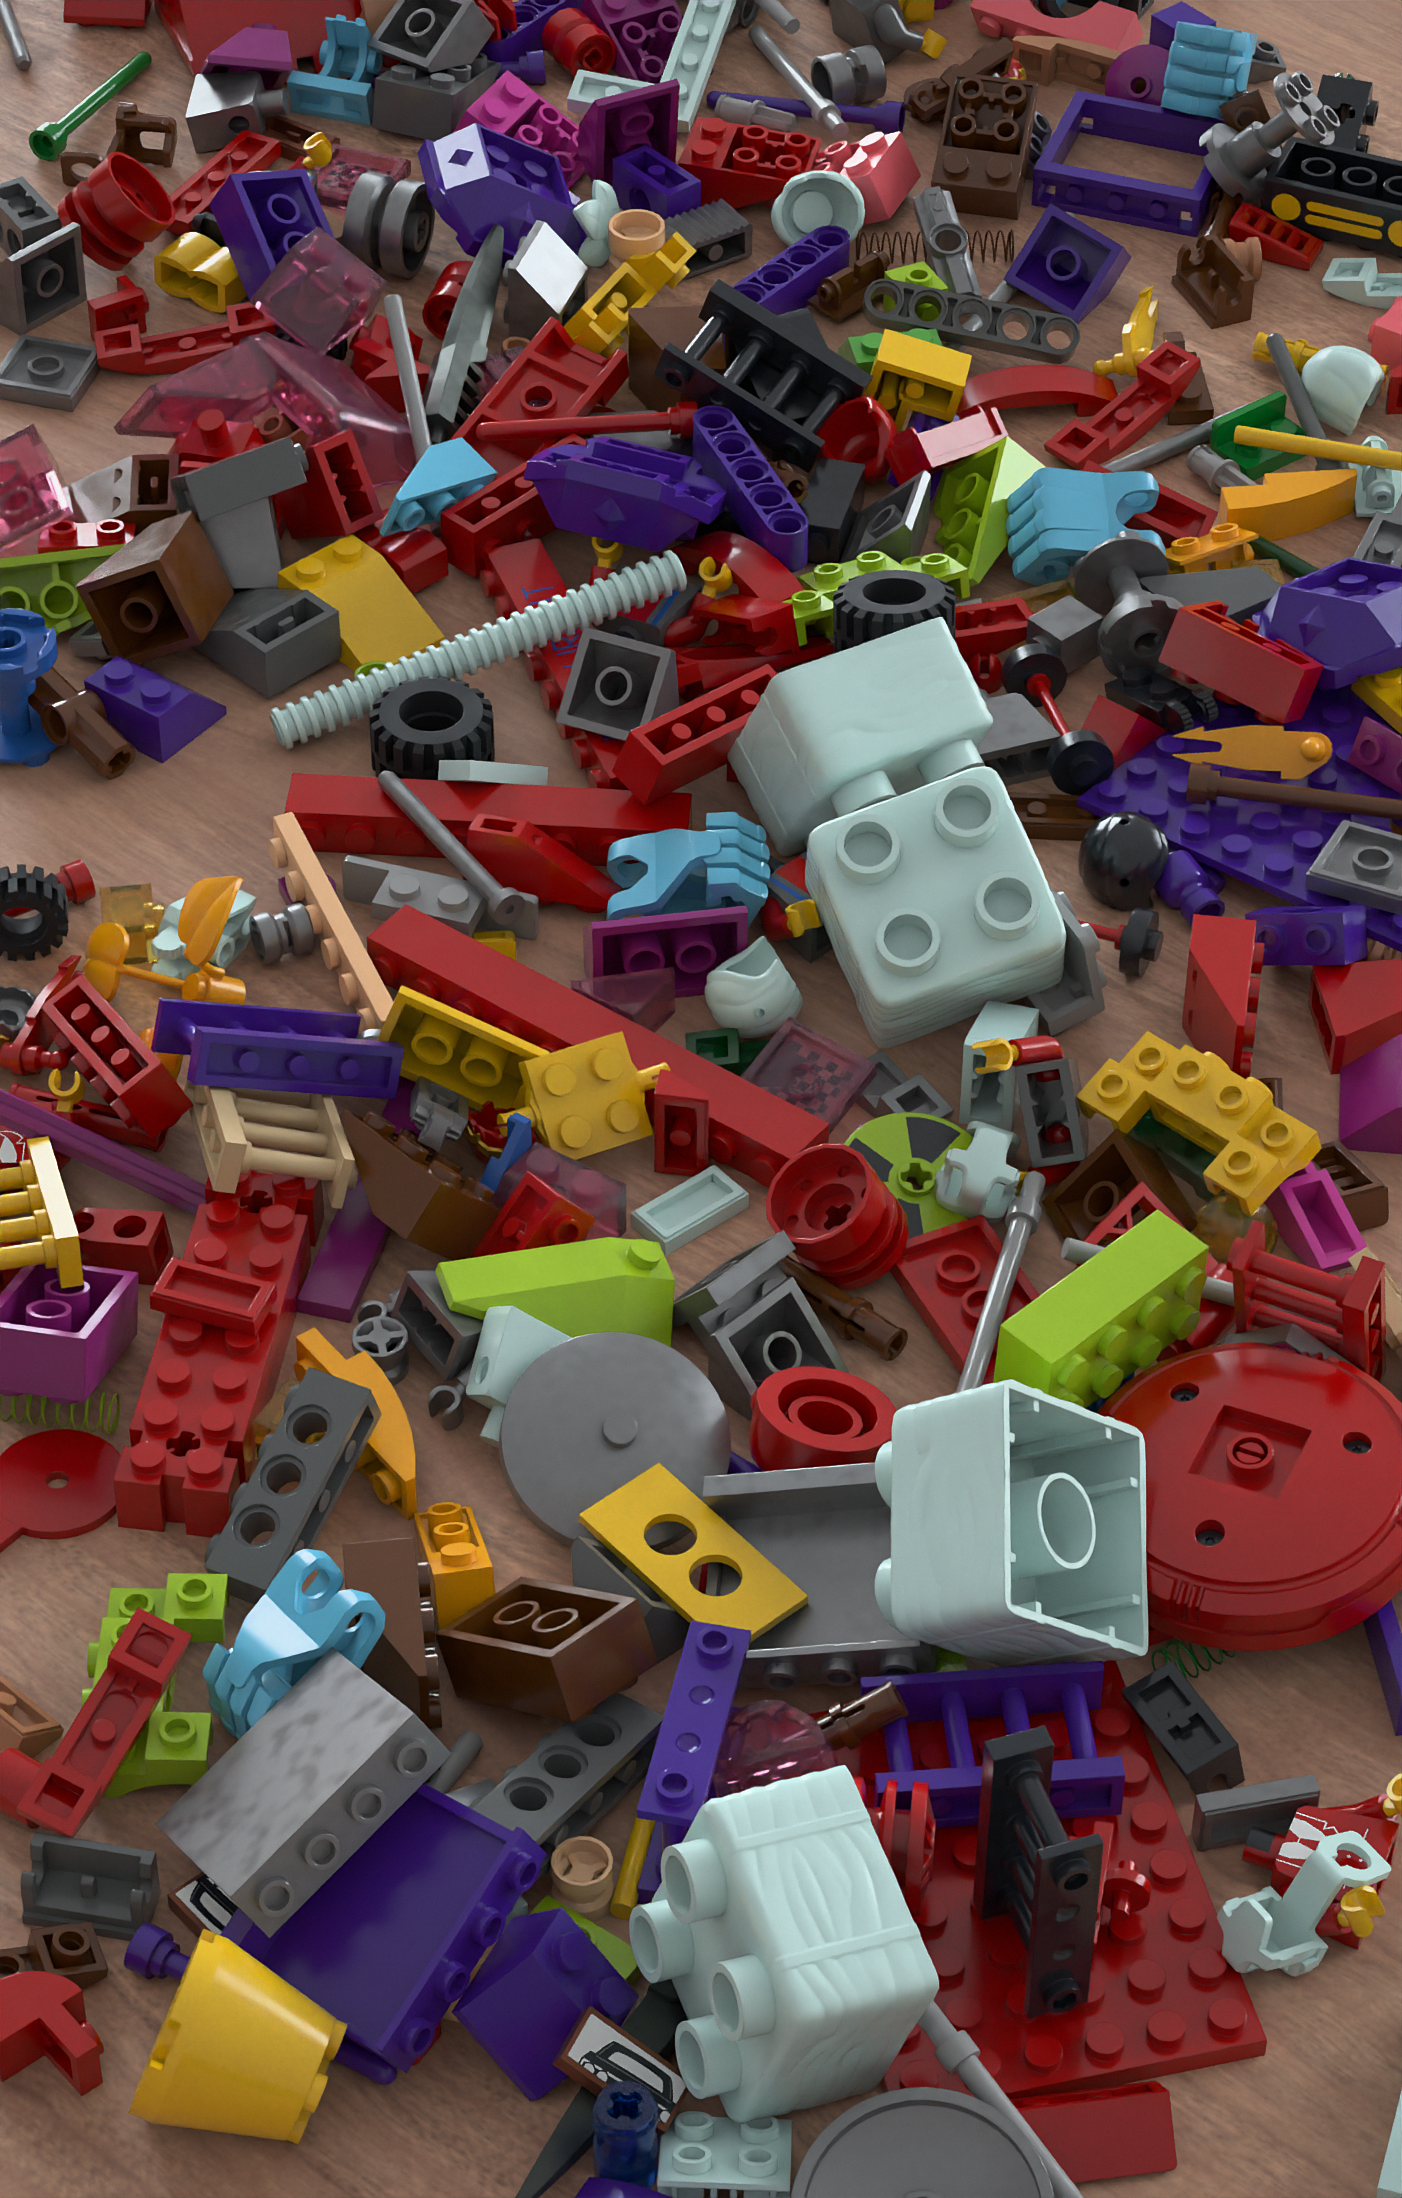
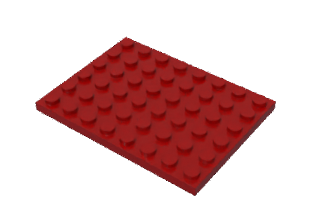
(1157, 1981)

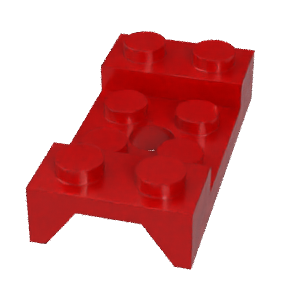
(549, 369)

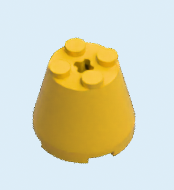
(237, 2050)

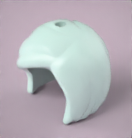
(1341, 384)
(753, 992)

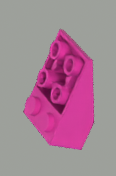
(527, 117)

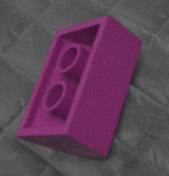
(686, 941)

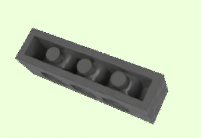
(323, 1468)
(576, 1774)

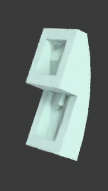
(1361, 283)

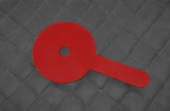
(56, 1513)

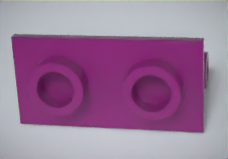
(1378, 753)

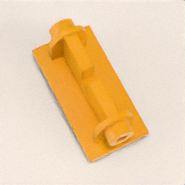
(1219, 548)

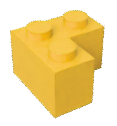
(917, 377)

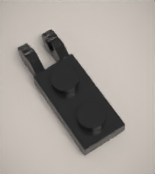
(1161, 699)

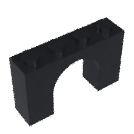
(830, 507)

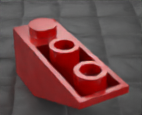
(537, 864)

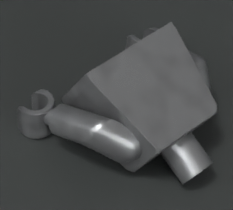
(439, 1333)

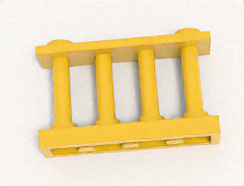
(48, 1220)

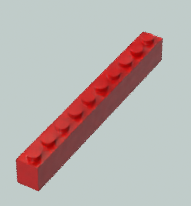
(746, 1123)

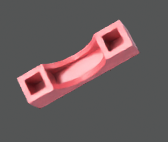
(1100, 25)

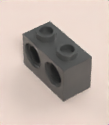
(24, 216)

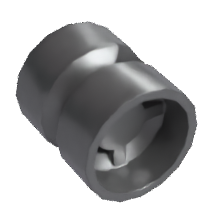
(850, 77)

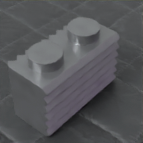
(715, 233)

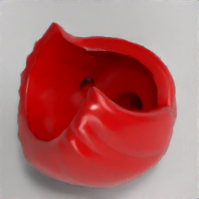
(860, 434)

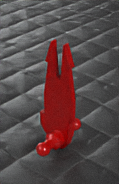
(29, 1051)

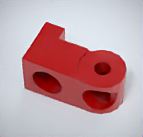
(125, 1241)

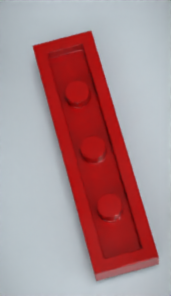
(242, 155)

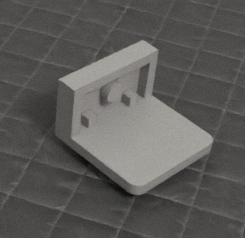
(1080, 990)

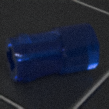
(625, 2134)

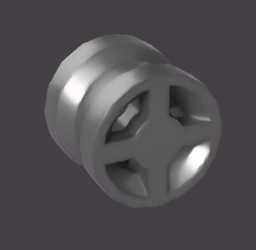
(386, 1344)

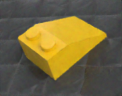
(374, 606)

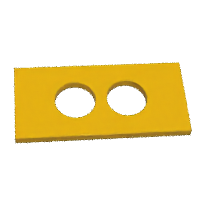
(658, 1497)

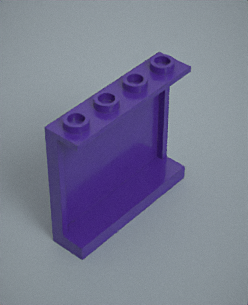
(401, 1923)

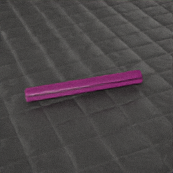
(101, 1153)

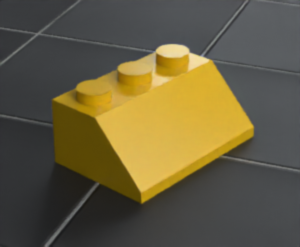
(458, 1050)

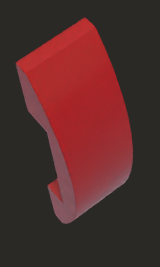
(175, 351)
(1038, 387)
(1132, 413)
(751, 565)
(106, 1726)

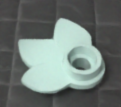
(594, 220)

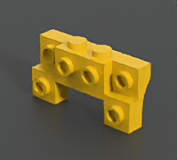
(631, 286)
(1211, 1107)

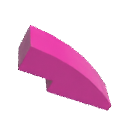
(1315, 1220)

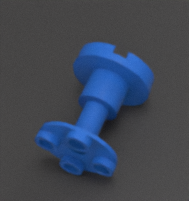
(25, 654)

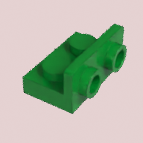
(1264, 414)

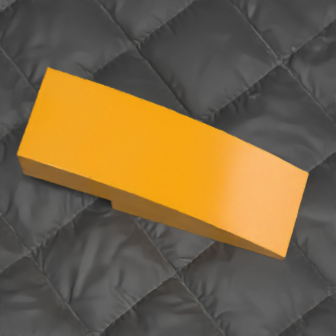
(1289, 502)

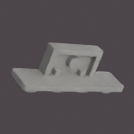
(438, 896)

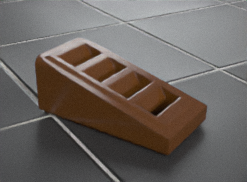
(1358, 1187)

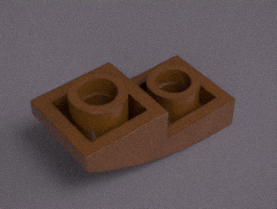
(61, 1950)

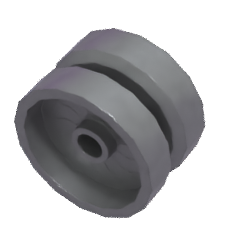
(389, 224)

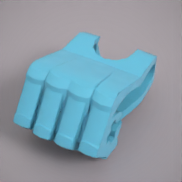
(1206, 68)
(1068, 513)
(691, 869)
(287, 1637)

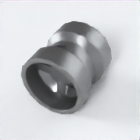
(281, 933)

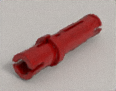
(97, 1118)

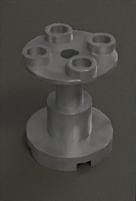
(1240, 158)
(1135, 618)

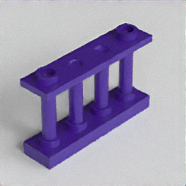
(277, 1049)
(690, 1740)
(1078, 1786)

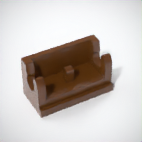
(1215, 283)

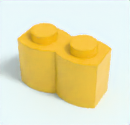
(199, 271)

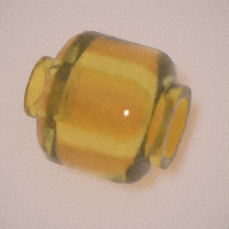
(1224, 1221)

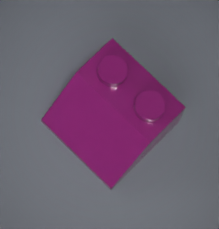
(1372, 1100)

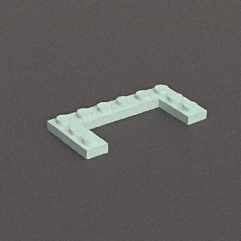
(688, 62)

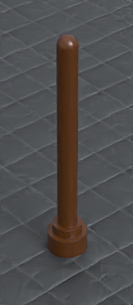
(1208, 784)

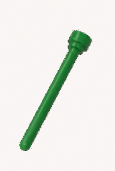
(51, 138)

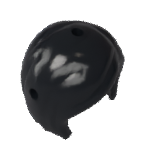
(1123, 860)

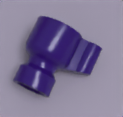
(1190, 886)

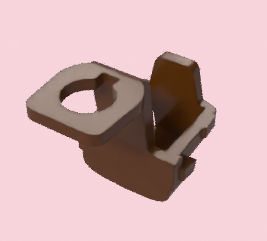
(127, 140)

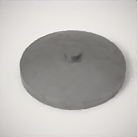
(601, 1416)
(922, 2147)

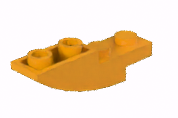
(390, 1451)

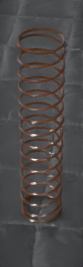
(1010, 235)

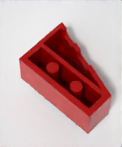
(1240, 663)

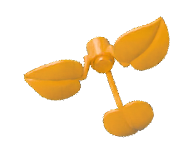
(200, 928)

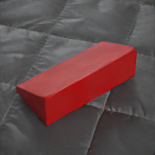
(680, 1126)

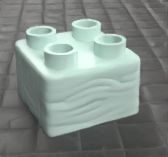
(859, 731)
(935, 905)
(1015, 1528)
(784, 1948)

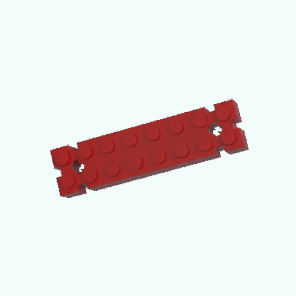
(211, 1382)

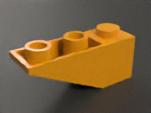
(456, 1559)

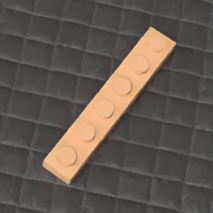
(339, 940)

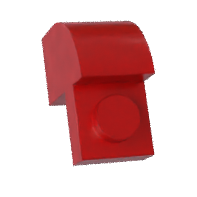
(48, 2018)

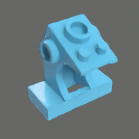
(344, 56)

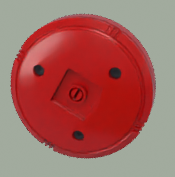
(1266, 1494)

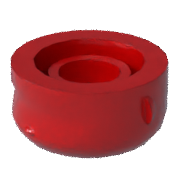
(817, 1419)

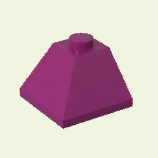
(254, 49)

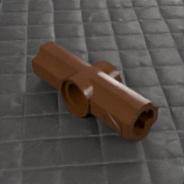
(82, 722)

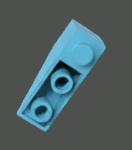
(438, 481)

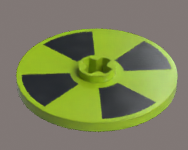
(912, 1147)

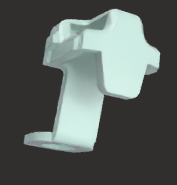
(983, 1167)
(1280, 1931)

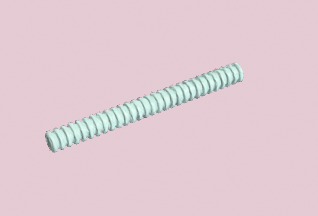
(483, 646)

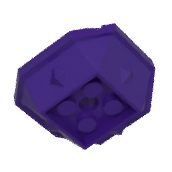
(493, 179)
(625, 492)
(1341, 618)

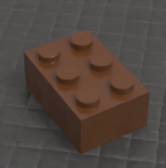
(547, 1649)

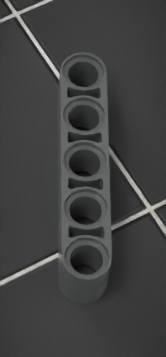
(992, 313)

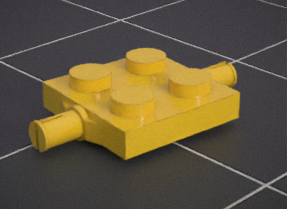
(586, 1097)

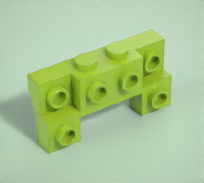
(815, 603)
(172, 1743)

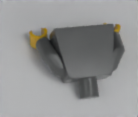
(883, 26)

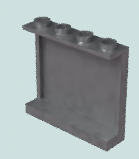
(828, 1538)
(303, 1790)

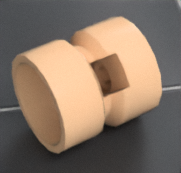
(633, 233)

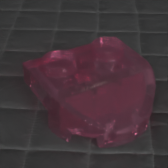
(770, 1744)

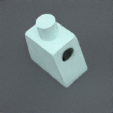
(504, 1351)

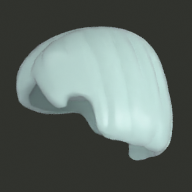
(817, 201)

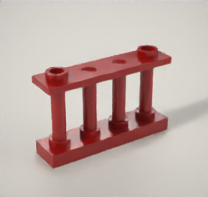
(1356, 1313)

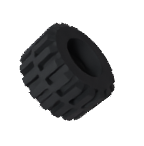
(887, 603)
(427, 724)

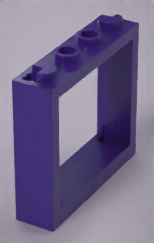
(1118, 196)

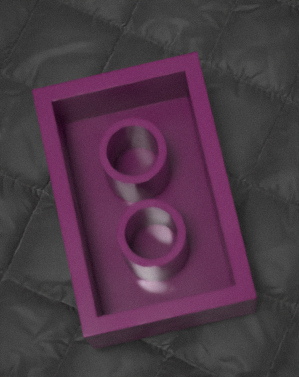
(64, 1338)

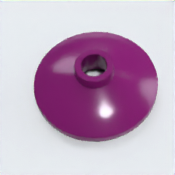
(1138, 62)

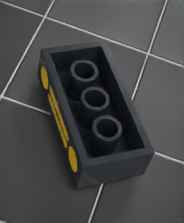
(1337, 195)

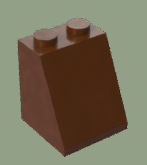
(648, 335)
(157, 591)

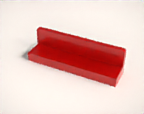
(1105, 2130)

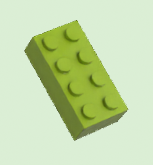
(1107, 1315)

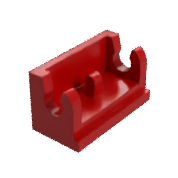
(751, 622)

